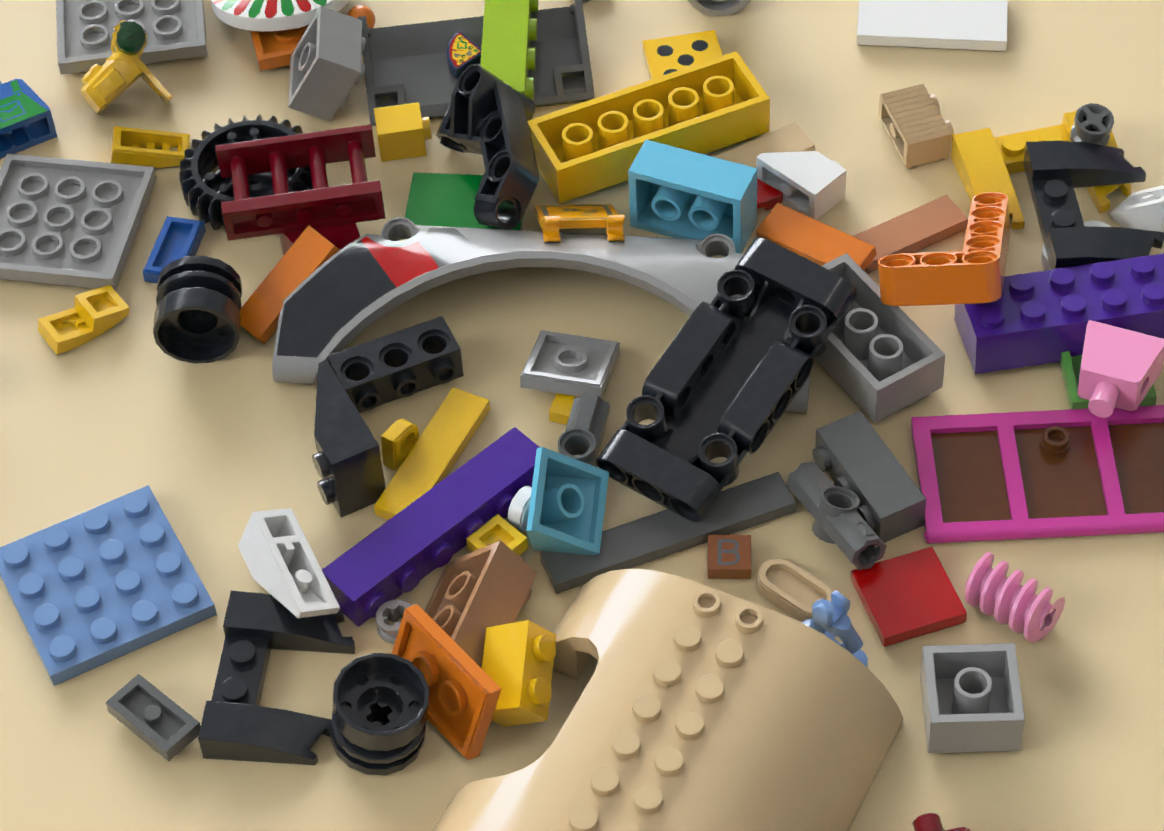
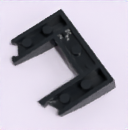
(1052, 175)
(233, 720)

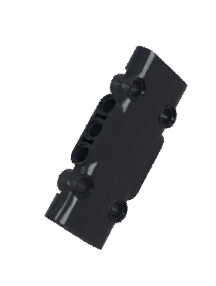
(726, 379)

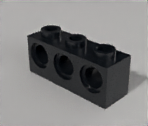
(398, 364)

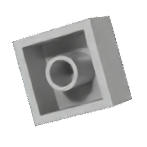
(326, 64)
(971, 698)

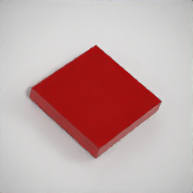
(908, 596)

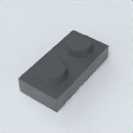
(153, 717)

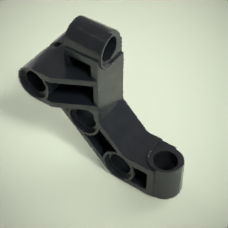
(493, 122)

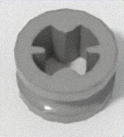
(392, 611)

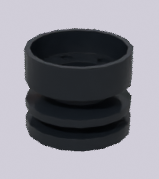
(198, 309)
(379, 713)

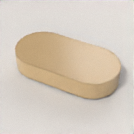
(791, 587)

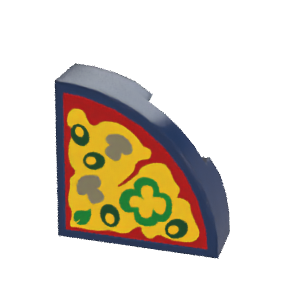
(461, 53)

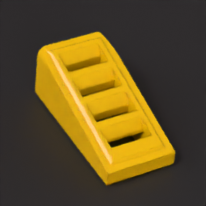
(140, 147)

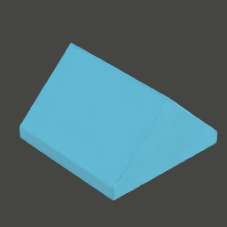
(566, 504)

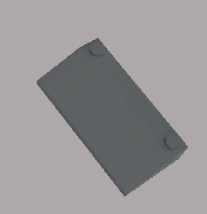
(412, 66)

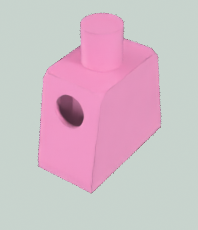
(1117, 367)

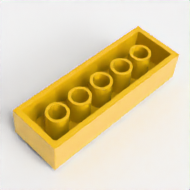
(687, 109)

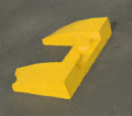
(988, 160)

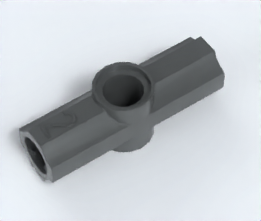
(585, 429)
(836, 515)

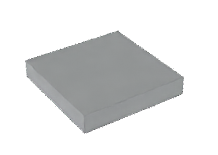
(570, 364)

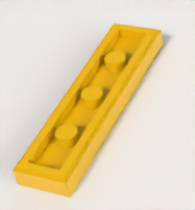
(434, 451)

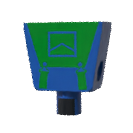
(23, 118)

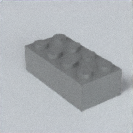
(879, 350)

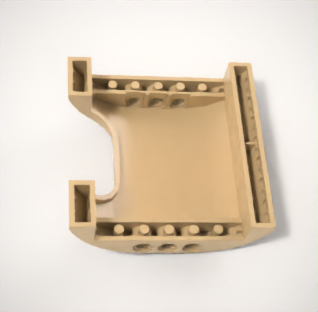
(694, 721)

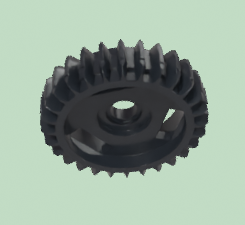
(207, 190)

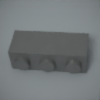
(864, 464)

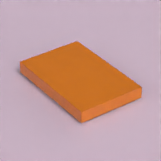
(459, 689)

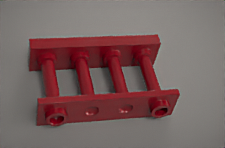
(296, 210)

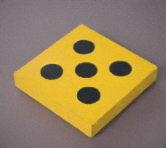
(679, 52)

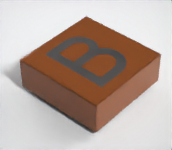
(729, 556)

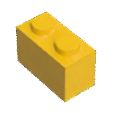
(521, 663)

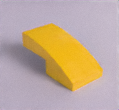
(92, 315)

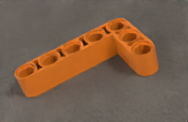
(954, 276)

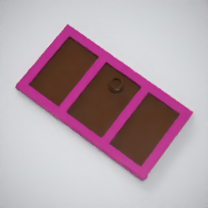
(1040, 474)

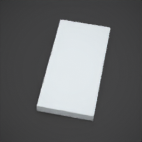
(934, 24)

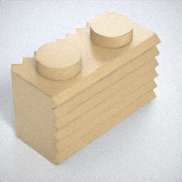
(915, 125)

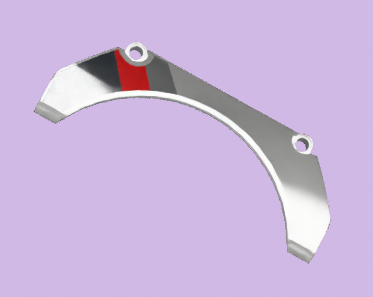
(383, 273)

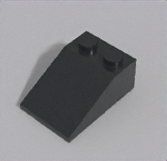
(346, 449)

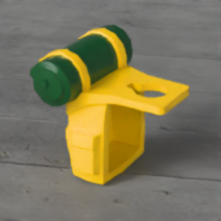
(121, 69)

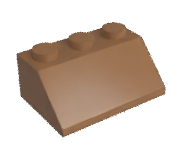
(480, 593)

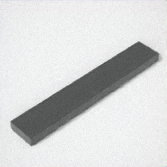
(671, 533)

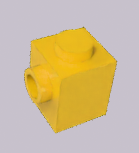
(401, 131)

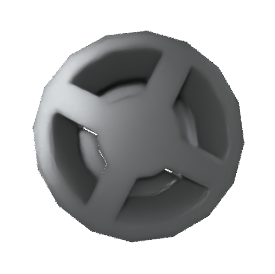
(1089, 119)

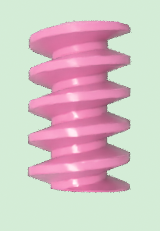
(1011, 601)

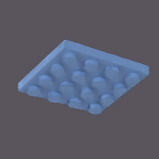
(103, 584)

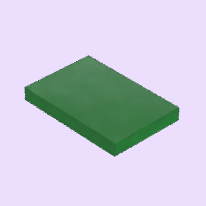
(445, 200)

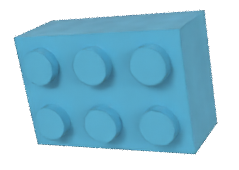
(691, 194)

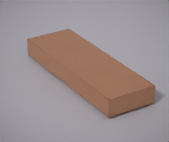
(915, 229)

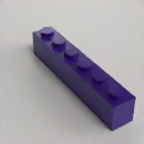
(431, 528)

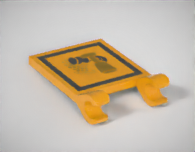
(579, 216)

